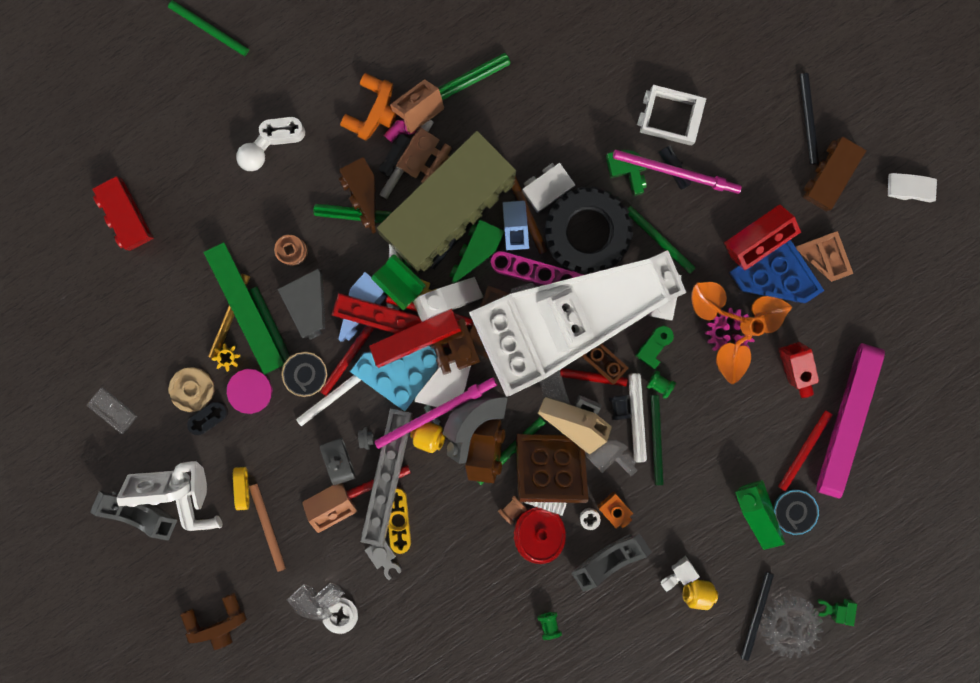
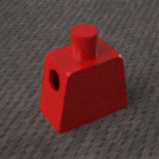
(799, 367)

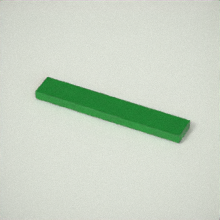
(244, 308)

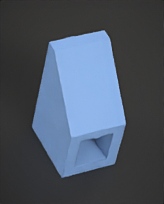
(515, 225)

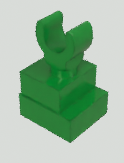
(842, 612)

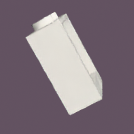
(694, 120)

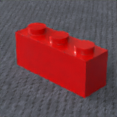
(122, 214)
(762, 237)

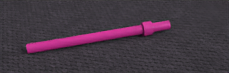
(717, 183)
(473, 393)

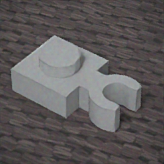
(383, 557)

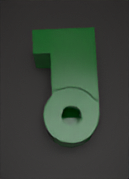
(653, 345)

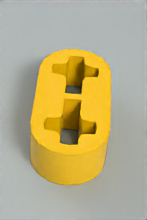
(241, 488)

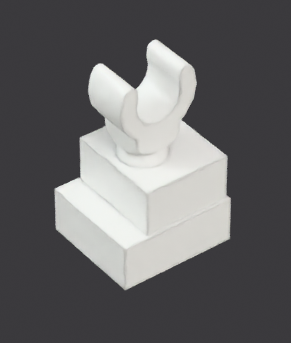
(683, 571)

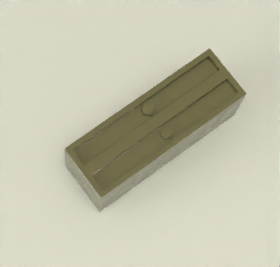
(447, 202)

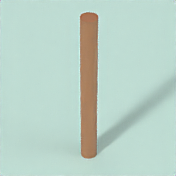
(269, 533)

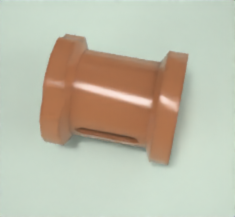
(512, 510)

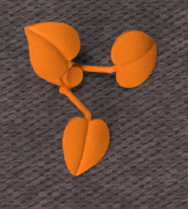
(769, 315)

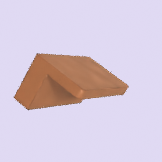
(418, 105)
(328, 507)

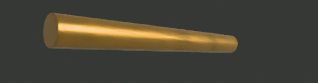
(225, 325)

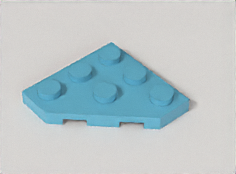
(400, 379)

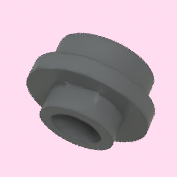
(365, 438)

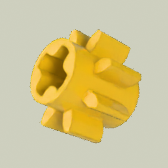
(224, 351)

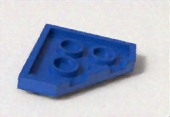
(780, 276)

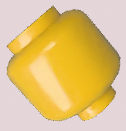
(428, 437)
(700, 594)

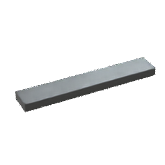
(385, 482)

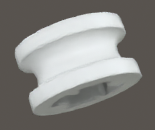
(584, 514)

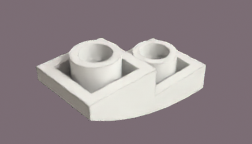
(912, 187)

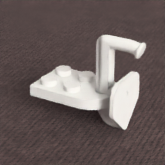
(170, 486)

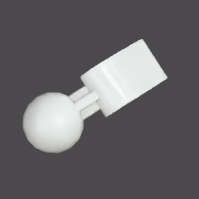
(252, 155)

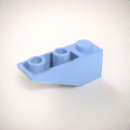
(363, 289)

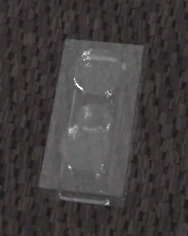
(112, 410)

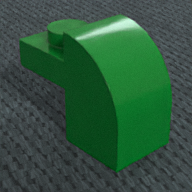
(620, 168)

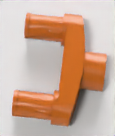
(380, 113)

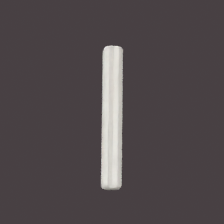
(637, 419)

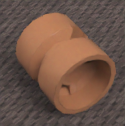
(291, 250)

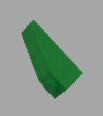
(760, 514)

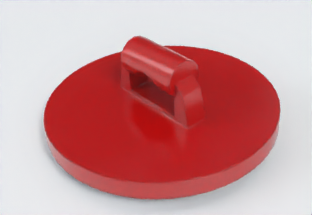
(539, 535)

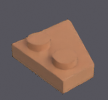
(827, 256)

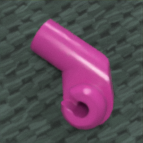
(397, 128)

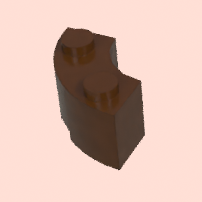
(484, 452)

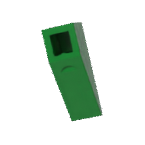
(481, 246)

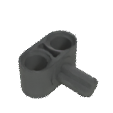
(337, 461)

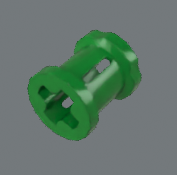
(661, 384)
(549, 625)

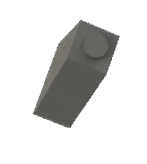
(306, 303)

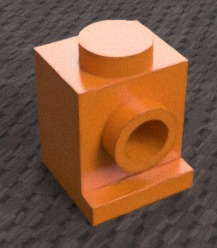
(608, 506)

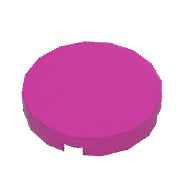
(249, 391)

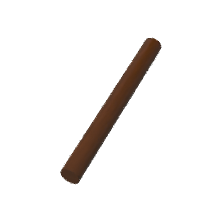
(532, 226)

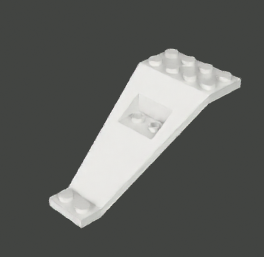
(533, 336)

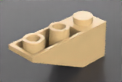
(578, 424)

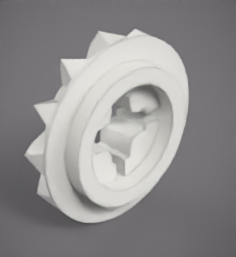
(346, 623)

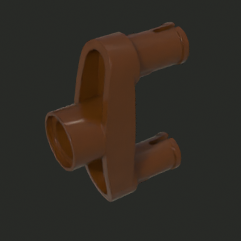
(219, 632)

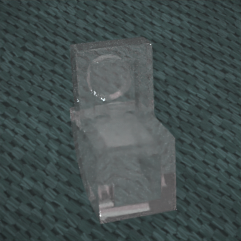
(611, 452)
(313, 605)

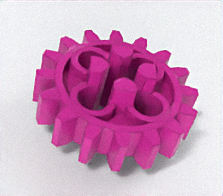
(721, 322)

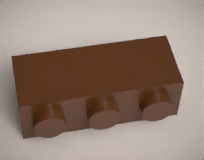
(833, 173)

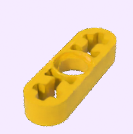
(405, 536)

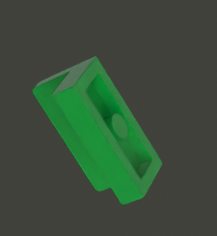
(398, 282)

